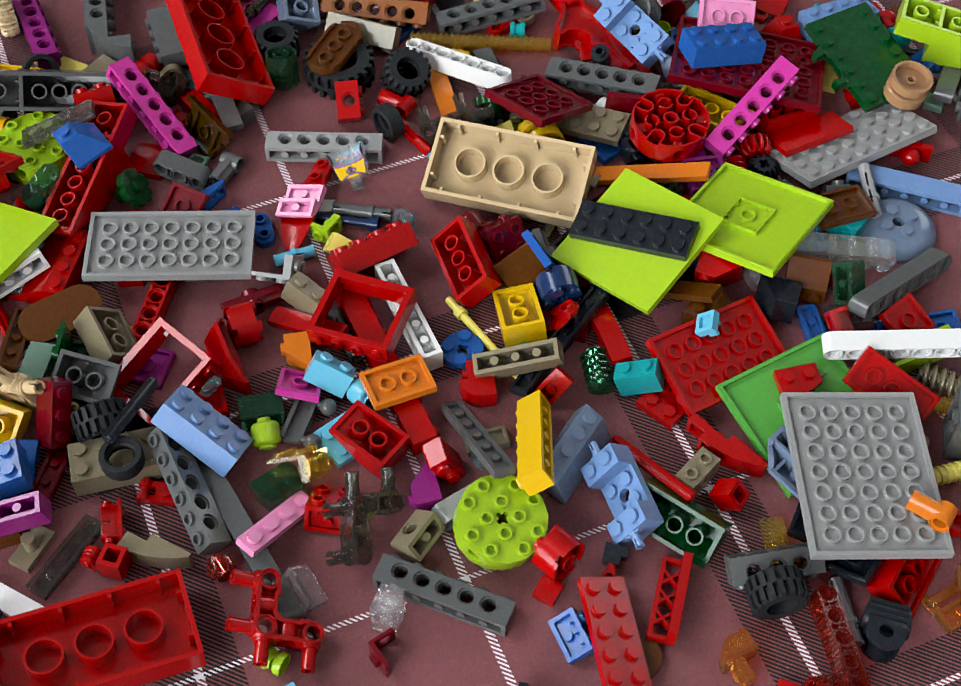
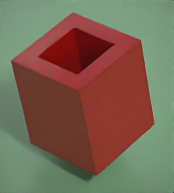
(729, 494)

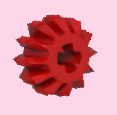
(755, 144)

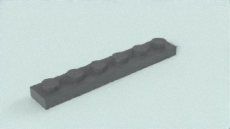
(478, 439)

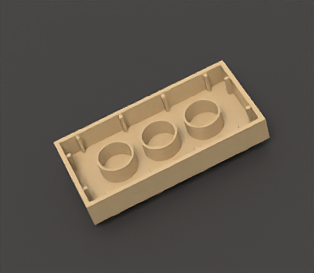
(508, 172)

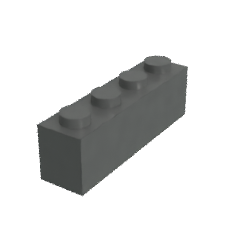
(164, 37)

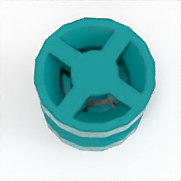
(517, 29)

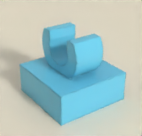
(707, 324)

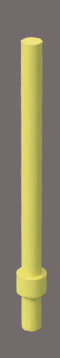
(462, 314)

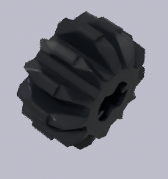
(764, 166)

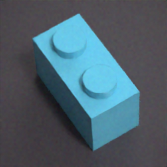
(329, 373)

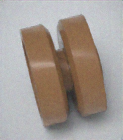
(908, 85)

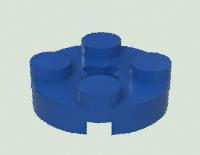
(460, 340)

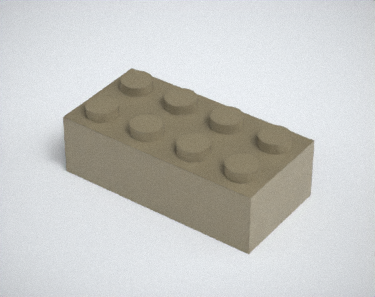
(87, 473)

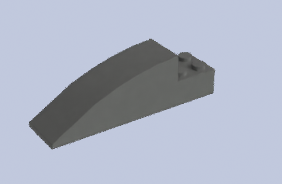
(46, 88)

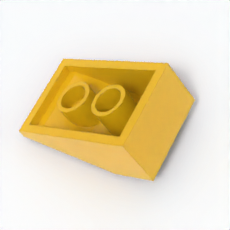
(519, 315)

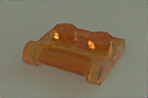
(950, 615)

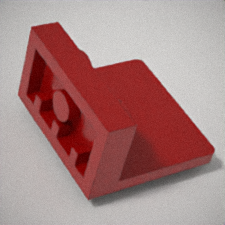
(313, 514)

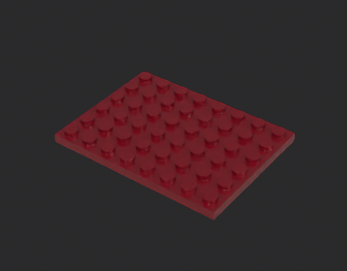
(739, 79)

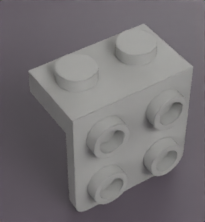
(292, 265)

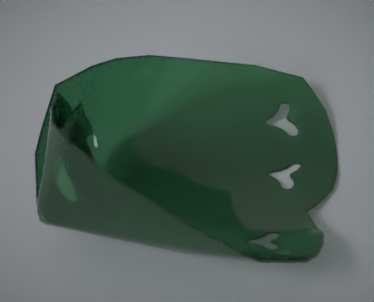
(40, 187)

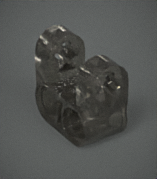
(169, 91)

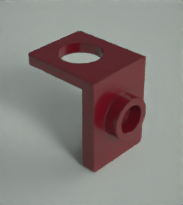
(376, 656)

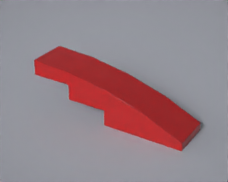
(610, 336)

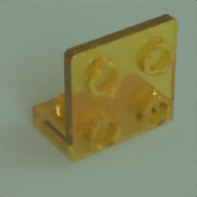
(312, 461)

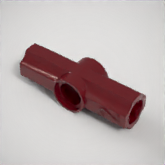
(261, 297)

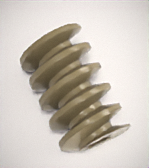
(939, 379)

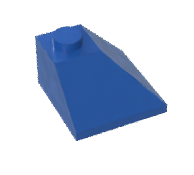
(82, 142)

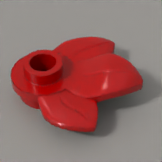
(562, 314)

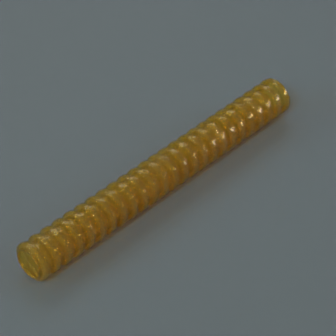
(495, 42)

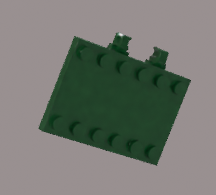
(858, 51)

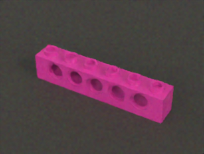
(782, 70)
(131, 84)

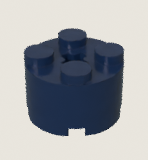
(557, 286)

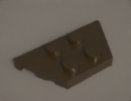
(207, 129)

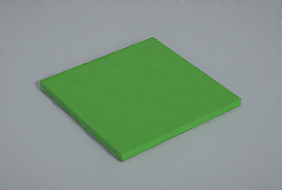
(755, 397)

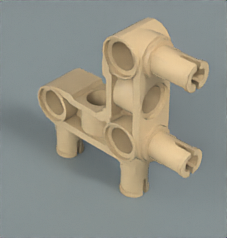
(22, 389)

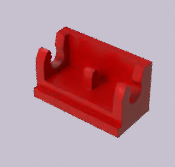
(838, 319)

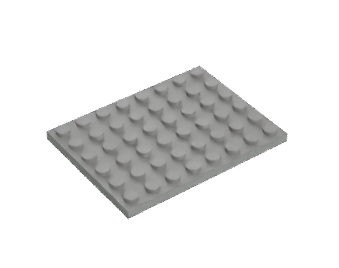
(856, 471)

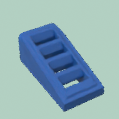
(216, 192)

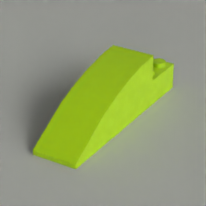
(935, 26)

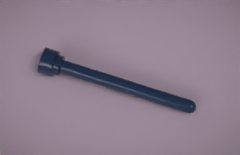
(372, 223)

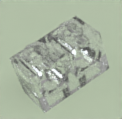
(387, 608)

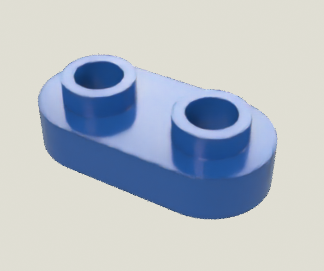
(264, 231)

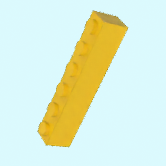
(534, 444)

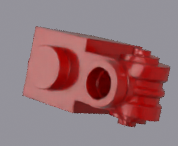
(111, 561)

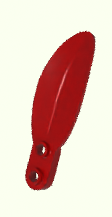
(295, 230)

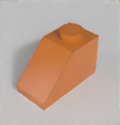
(297, 350)

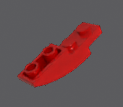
(732, 452)

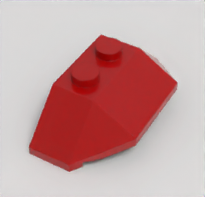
(222, 351)

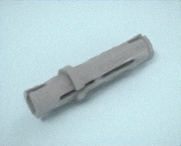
(865, 172)

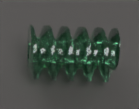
(596, 371)

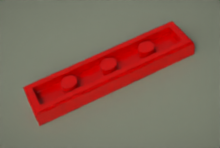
(297, 321)

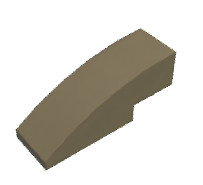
(156, 552)

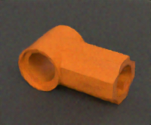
(939, 514)

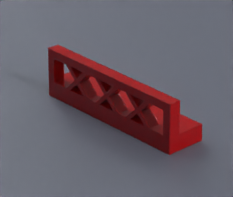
(678, 599)

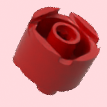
(242, 324)
(557, 553)

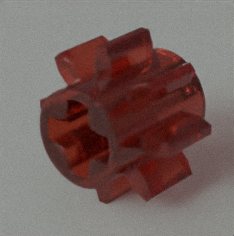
(220, 567)

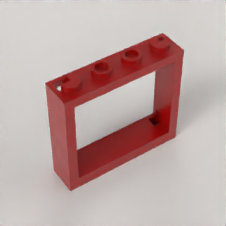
(368, 286)
(147, 347)

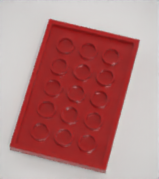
(698, 363)

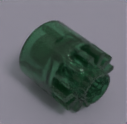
(282, 67)

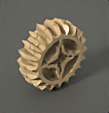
(8, 21)

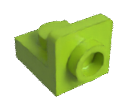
(322, 233)

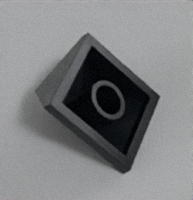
(777, 298)

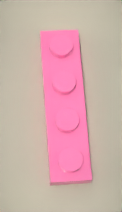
(273, 524)

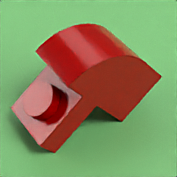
(477, 391)

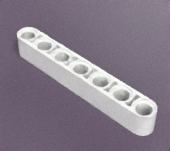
(461, 65)
(893, 343)

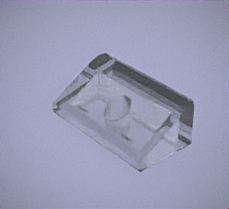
(305, 587)

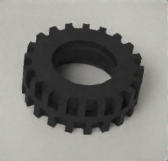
(362, 71)

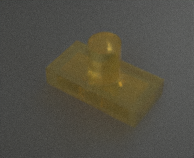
(774, 532)

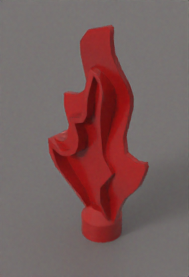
(581, 30)

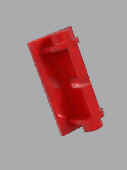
(115, 515)

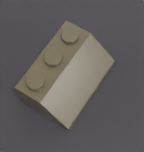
(105, 333)

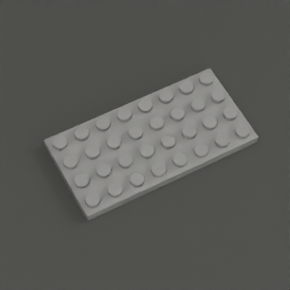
(872, 138)
(170, 245)

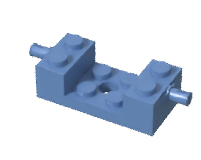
(621, 17)
(616, 473)

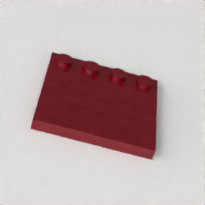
(538, 100)

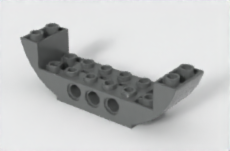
(100, 30)

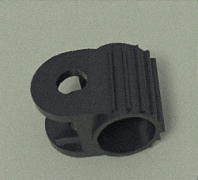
(884, 627)

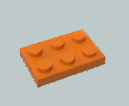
(397, 382)

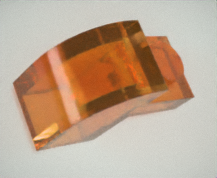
(735, 653)

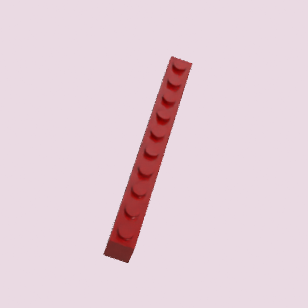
(365, 324)

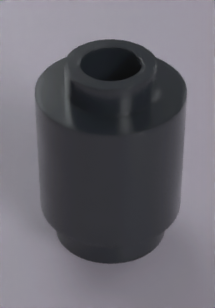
(601, 55)

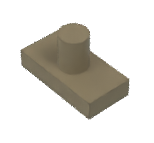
(32, 548)

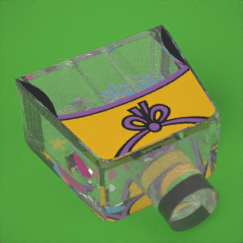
(350, 164)

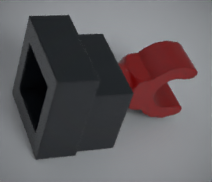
(612, 558)

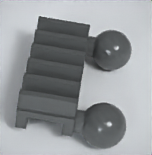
(301, 418)

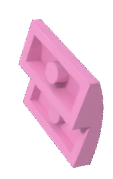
(301, 201)

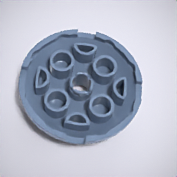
(904, 223)

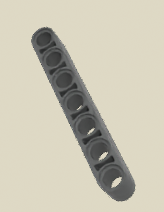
(899, 282)

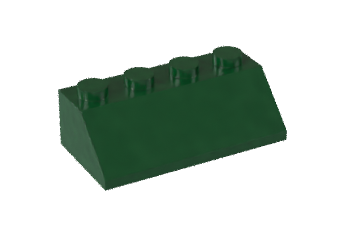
(687, 525)

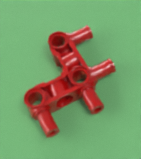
(281, 631)

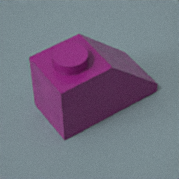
(424, 490)

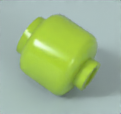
(265, 433)

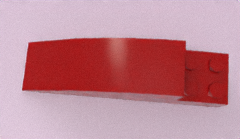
(92, 188)

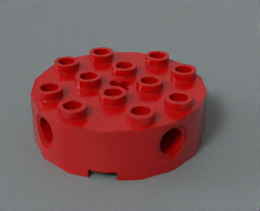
(669, 125)

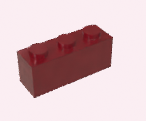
(54, 412)

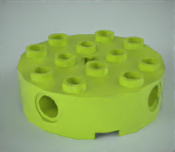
(35, 156)
(496, 544)

